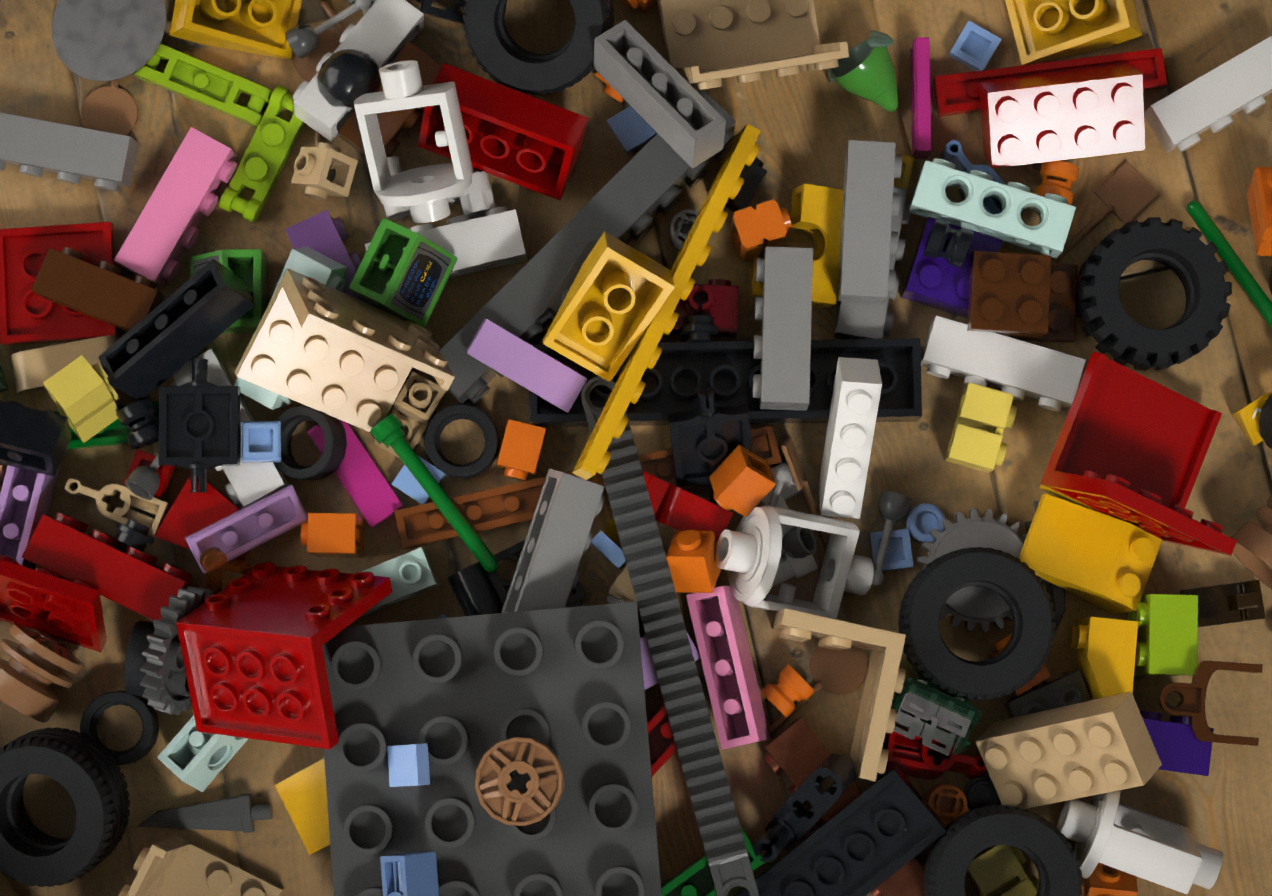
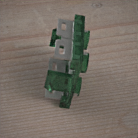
(939, 714)

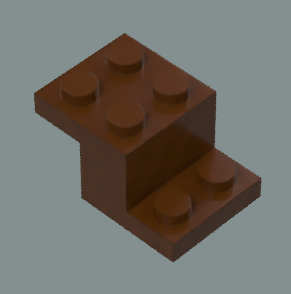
(1022, 296)

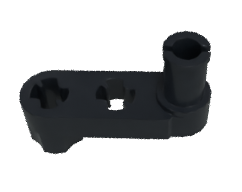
(794, 821)

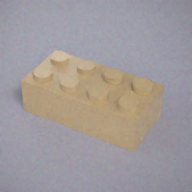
(1069, 752)

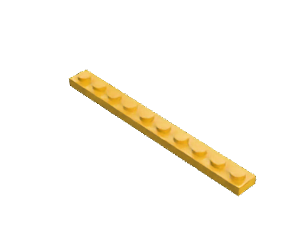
(646, 352)

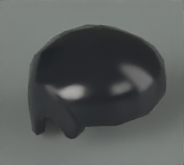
(347, 77)

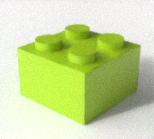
(1166, 635)

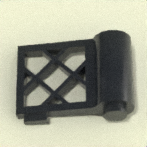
(484, 592)

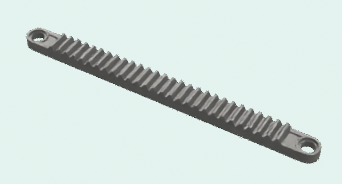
(673, 659)

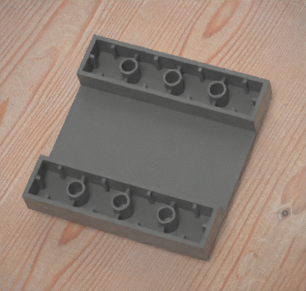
(462, 689)

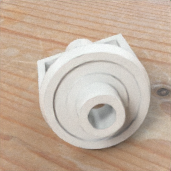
(424, 187)
(755, 553)
(1137, 843)

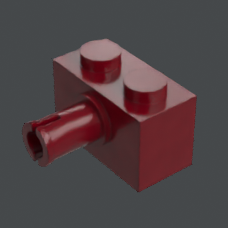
(715, 300)

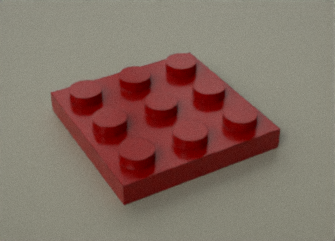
(25, 315)
(51, 604)

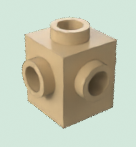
(324, 171)

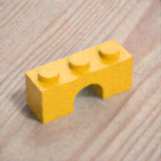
(820, 215)

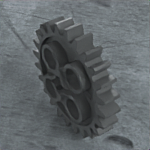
(164, 668)

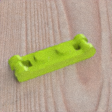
(205, 84)
(263, 158)

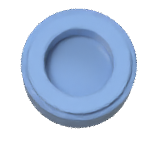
(922, 520)

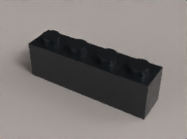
(176, 330)
(32, 438)

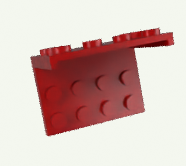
(1136, 454)
(259, 651)

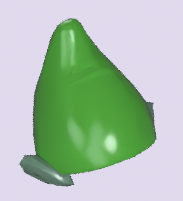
(869, 72)

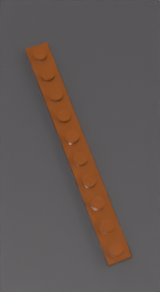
(518, 501)

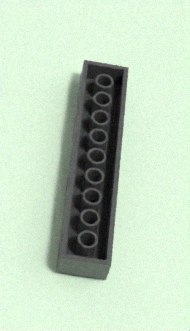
(620, 208)

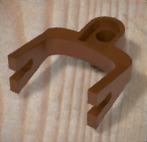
(1194, 696)

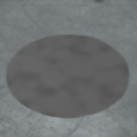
(107, 36)

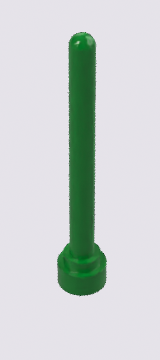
(1232, 260)
(391, 434)

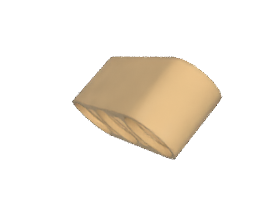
(39, 364)

